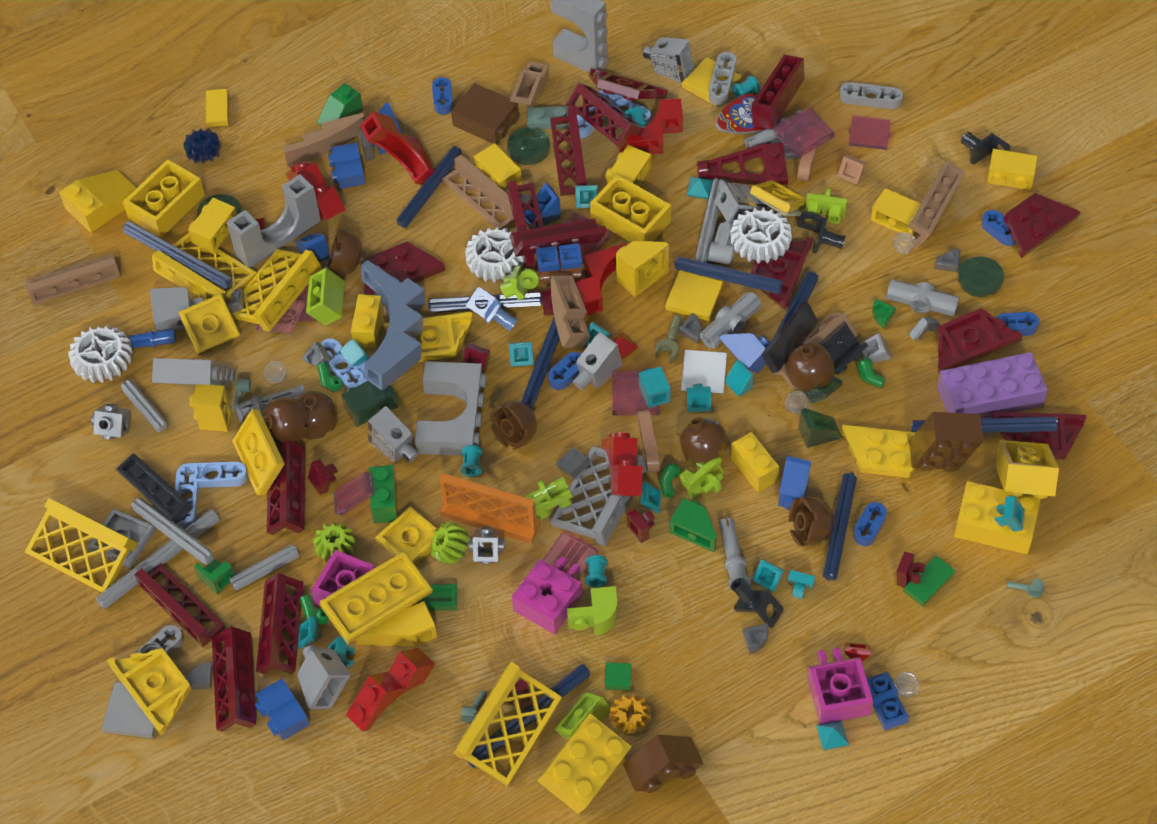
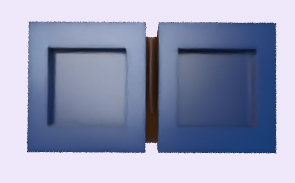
(567, 265)

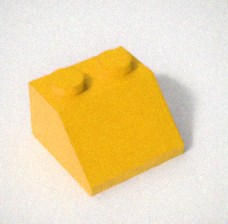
(641, 265)

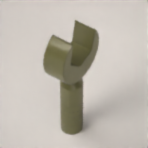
(669, 344)

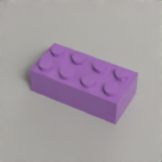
(993, 385)

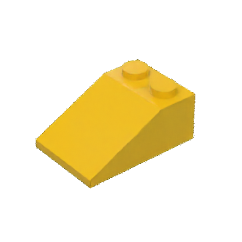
(97, 198)

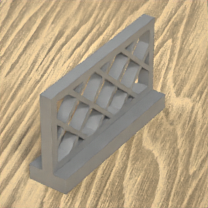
(608, 515)

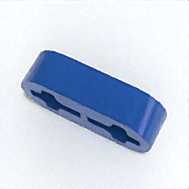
(443, 95)
(998, 228)
(1016, 321)
(564, 369)
(865, 521)

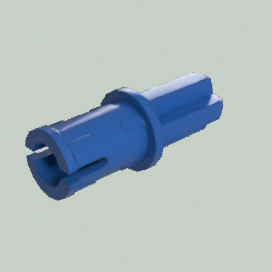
(152, 339)

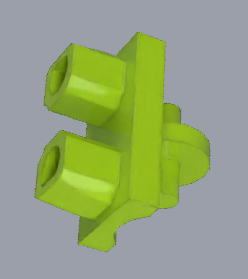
(826, 205)
(519, 282)
(705, 479)
(549, 496)

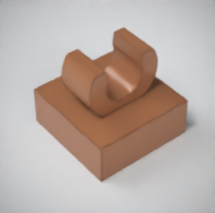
(851, 169)

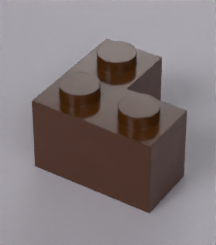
(662, 759)

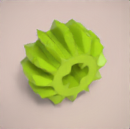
(333, 539)
(449, 543)

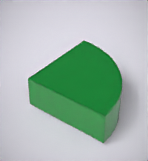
(882, 312)

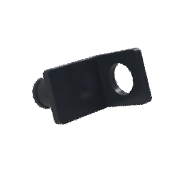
(981, 148)
(823, 236)
(755, 601)

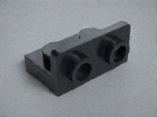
(843, 347)

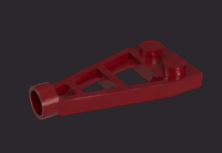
(773, 165)

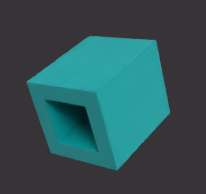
(654, 387)

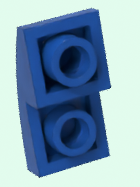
(886, 701)

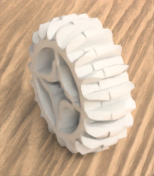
(763, 228)
(495, 260)
(86, 357)

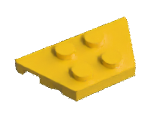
(442, 335)
(880, 450)
(153, 684)

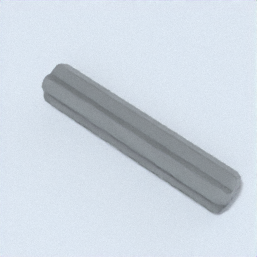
(144, 405)
(264, 567)

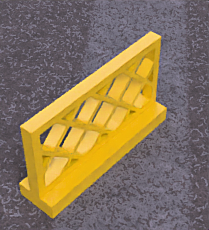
(192, 281)
(281, 294)
(84, 525)
(489, 710)

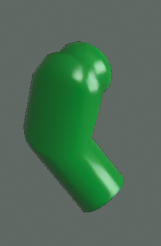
(867, 373)
(327, 380)
(665, 479)
(310, 610)

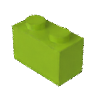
(325, 297)

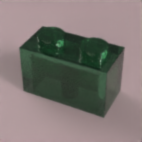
(366, 401)

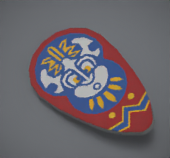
(737, 116)

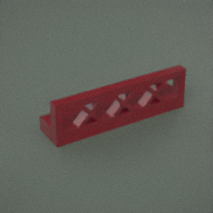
(603, 105)
(575, 149)
(518, 214)
(569, 233)
(291, 489)
(176, 609)
(271, 624)
(238, 677)

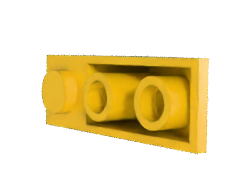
(405, 629)

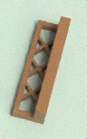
(484, 186)
(935, 201)
(72, 279)
(818, 334)

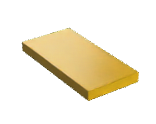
(375, 597)

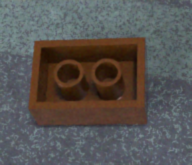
(945, 441)

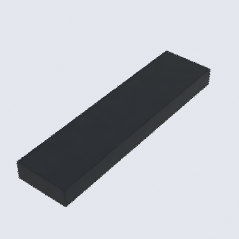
(789, 337)
(154, 488)

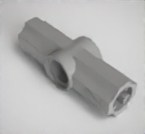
(922, 297)
(730, 319)

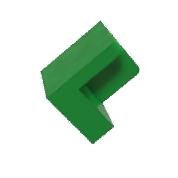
(215, 575)

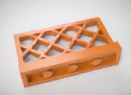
(475, 511)

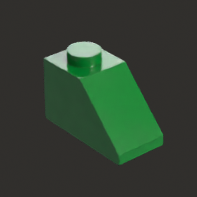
(341, 103)
(693, 524)

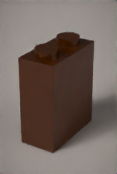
(485, 114)

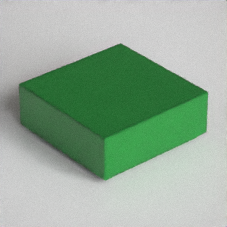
(618, 676)

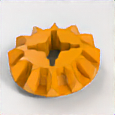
(637, 722)

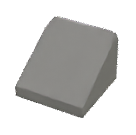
(877, 349)

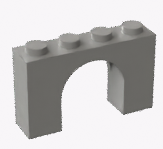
(578, 50)
(299, 215)
(193, 372)
(458, 380)

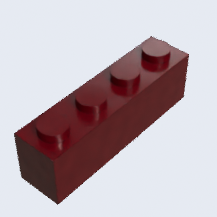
(778, 91)

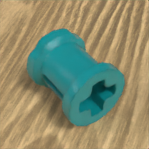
(749, 86)
(471, 461)
(596, 571)

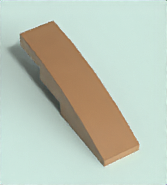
(320, 142)

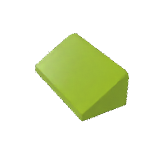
(587, 704)

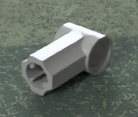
(721, 249)

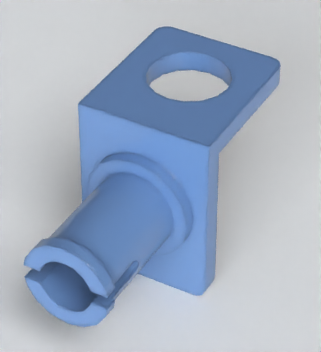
(492, 311)

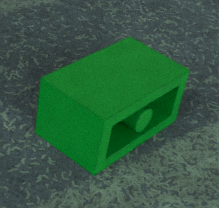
(384, 496)

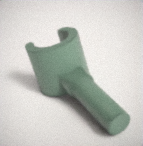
(242, 385)
(1034, 589)
(468, 713)

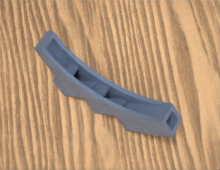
(400, 347)

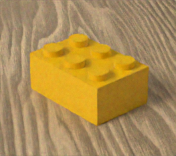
(164, 198)
(630, 211)
(1027, 468)
(978, 516)
(584, 763)

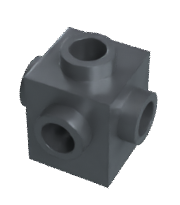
(111, 421)
(486, 553)

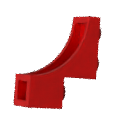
(667, 120)
(407, 150)
(326, 196)
(598, 268)
(622, 456)
(381, 689)

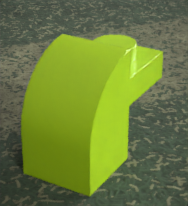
(600, 615)

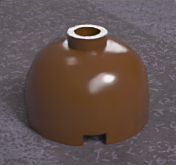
(345, 253)
(810, 366)
(321, 414)
(286, 419)
(513, 423)
(703, 440)
(811, 521)

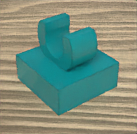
(636, 114)
(698, 398)
(1013, 514)
(800, 582)
(340, 647)

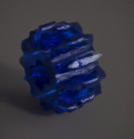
(202, 145)

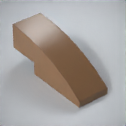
(530, 83)
(569, 312)

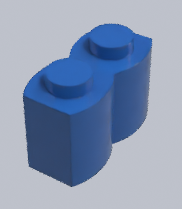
(347, 165)
(281, 709)

